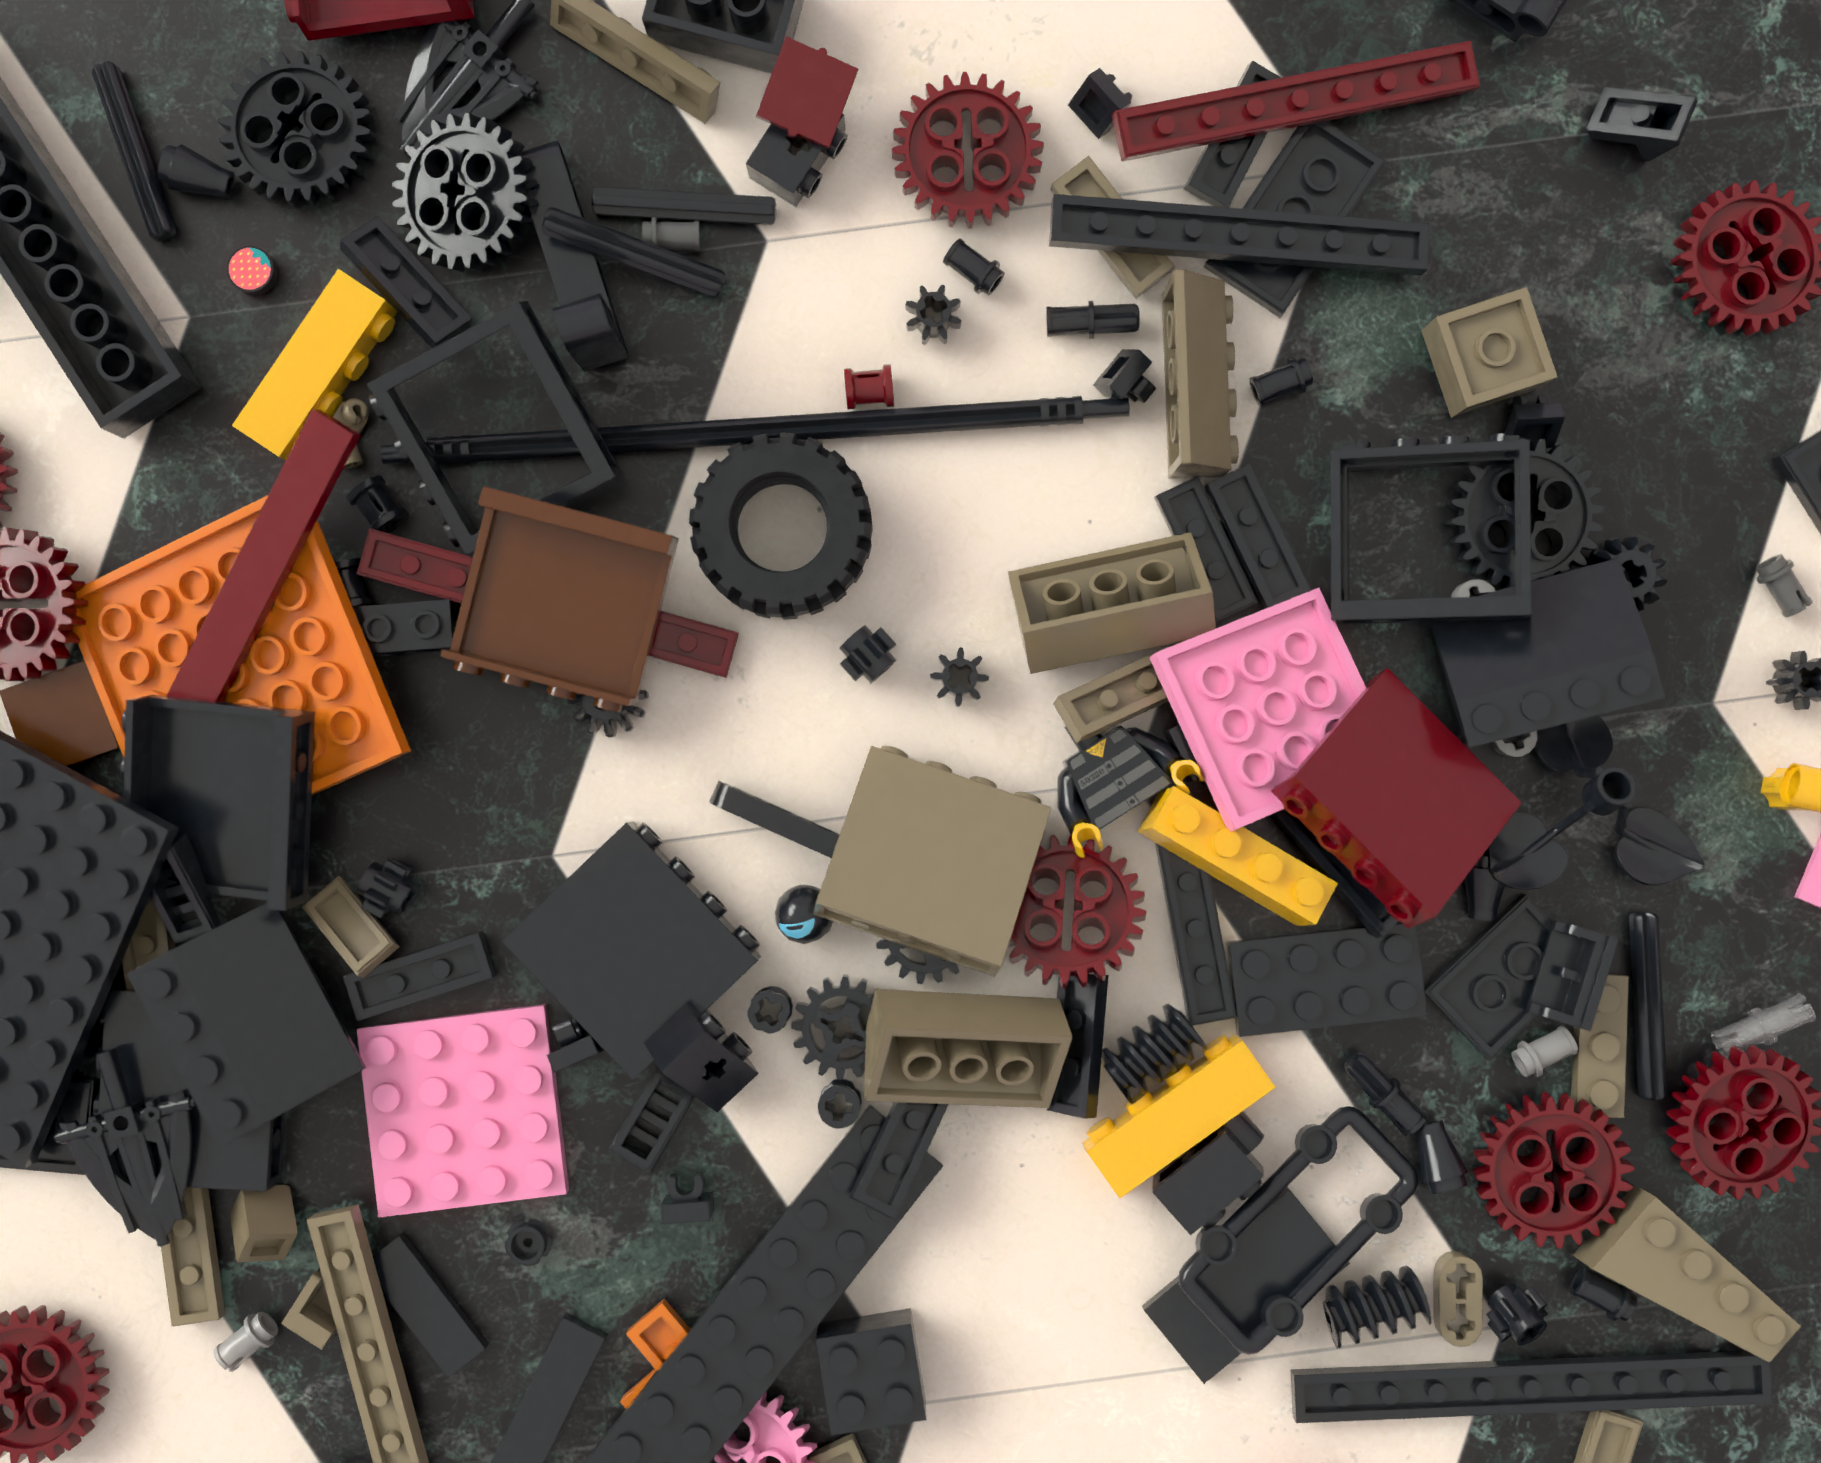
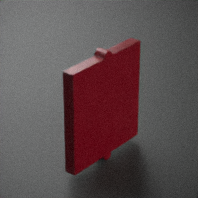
(807, 92)

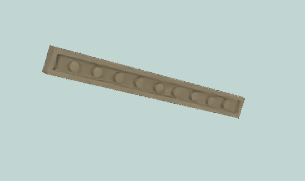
(191, 1255)

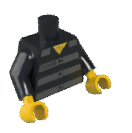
(1113, 777)

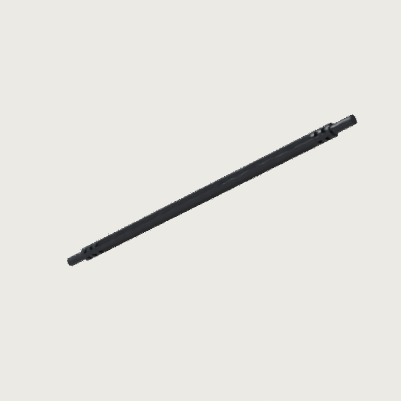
(816, 426)

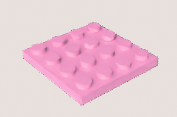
(1259, 699)
(462, 1110)

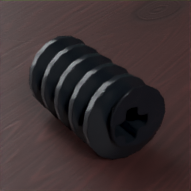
(1151, 1051)
(1375, 1305)

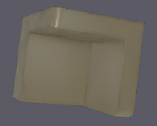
(263, 1224)
(312, 1313)

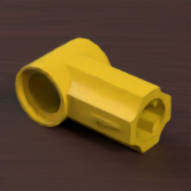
(1794, 788)

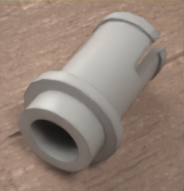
(1544, 1051)
(255, 1333)

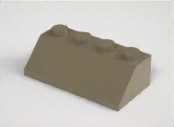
(1197, 376)
(1112, 602)
(964, 1049)

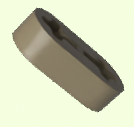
(1469, 1298)

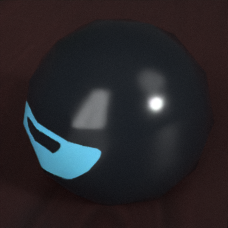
(796, 917)

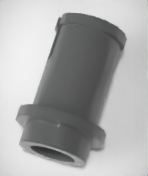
(672, 235)
(1783, 585)

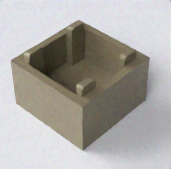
(1489, 352)

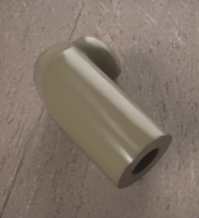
(354, 415)

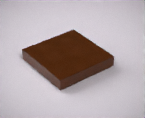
(61, 716)

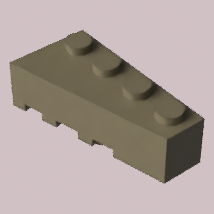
(1679, 1270)

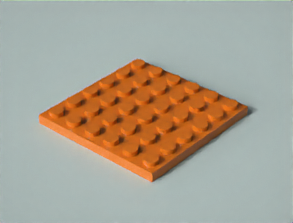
(302, 658)

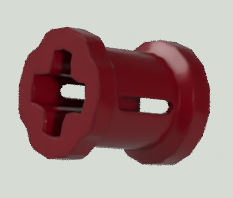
(869, 387)

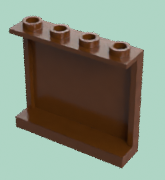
(562, 600)

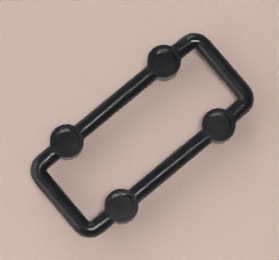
(1218, 1244)

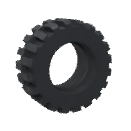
(769, 464)

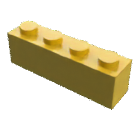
(317, 363)
(1237, 857)
(1177, 1114)

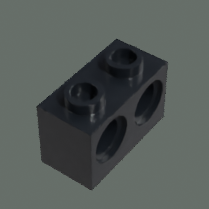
(408, 627)

